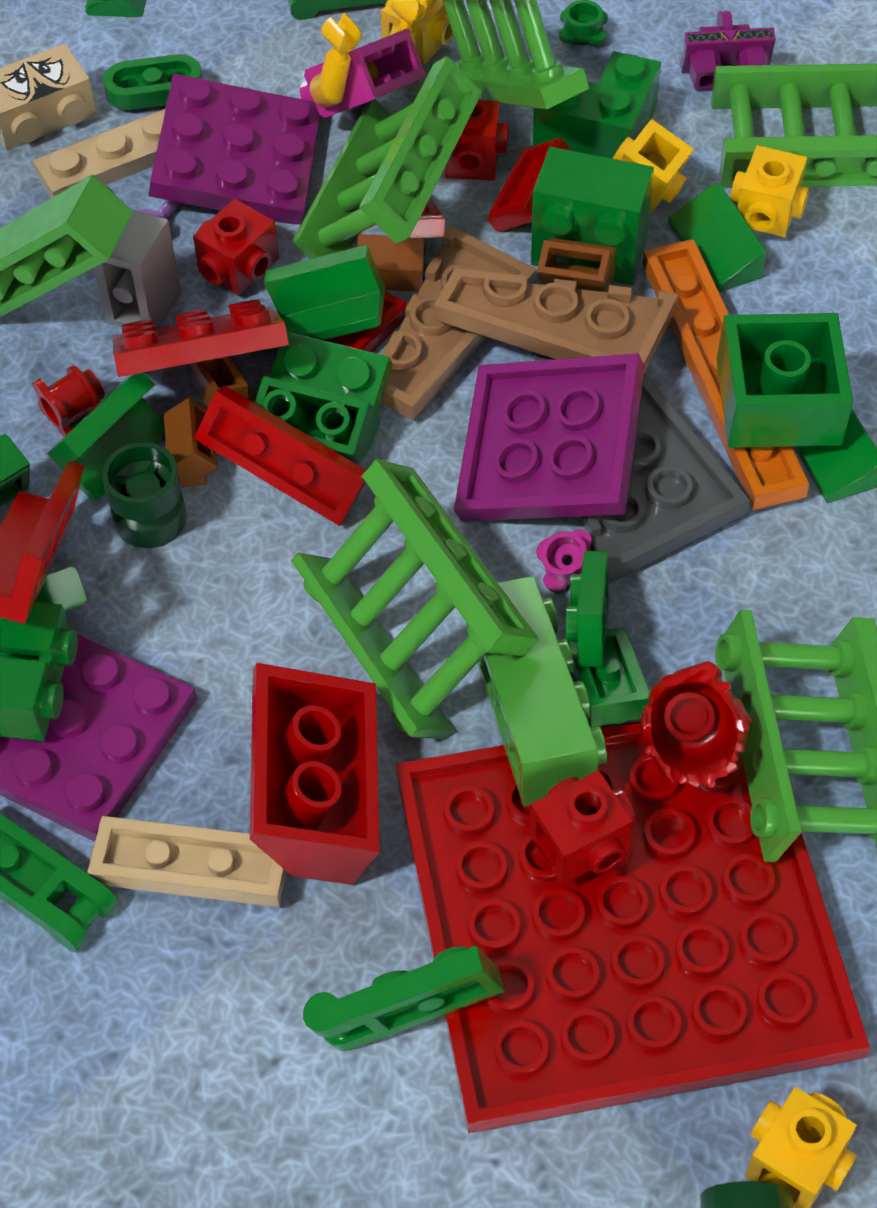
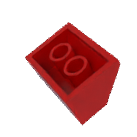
(314, 773)

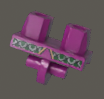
(724, 46)

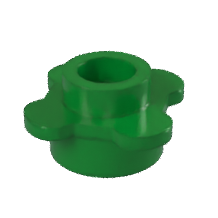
(583, 23)

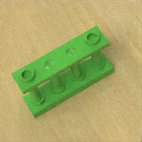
(514, 76)
(831, 160)
(390, 165)
(460, 583)
(767, 765)

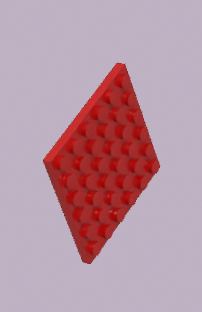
(633, 979)

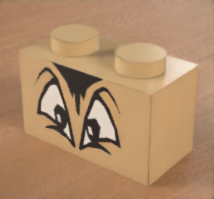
(43, 96)

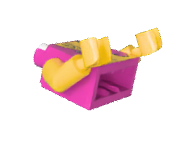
(369, 71)

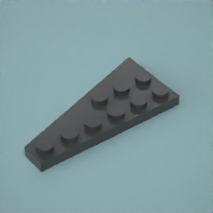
(672, 494)

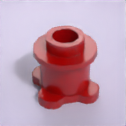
(69, 397)

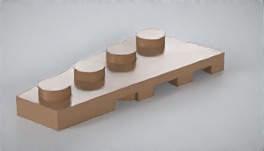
(555, 316)
(430, 351)

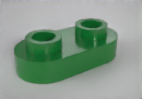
(146, 80)

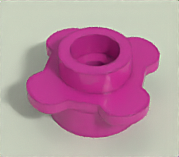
(555, 549)

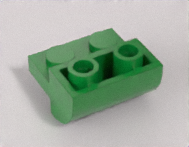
(327, 392)

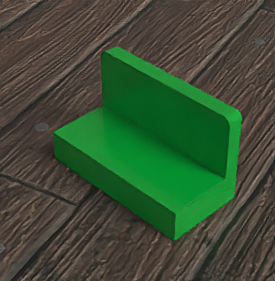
(328, 294)
(112, 424)

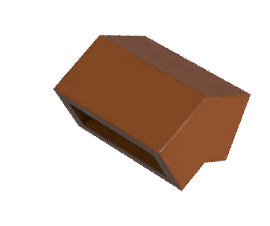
(399, 264)
(587, 277)
(215, 373)
(192, 457)

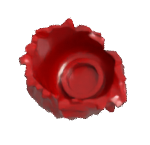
(694, 726)

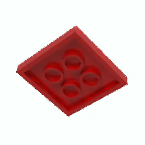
(197, 338)

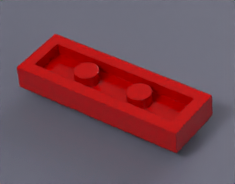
(281, 455)

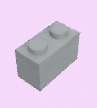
(140, 274)

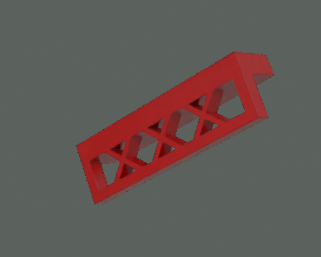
(32, 540)

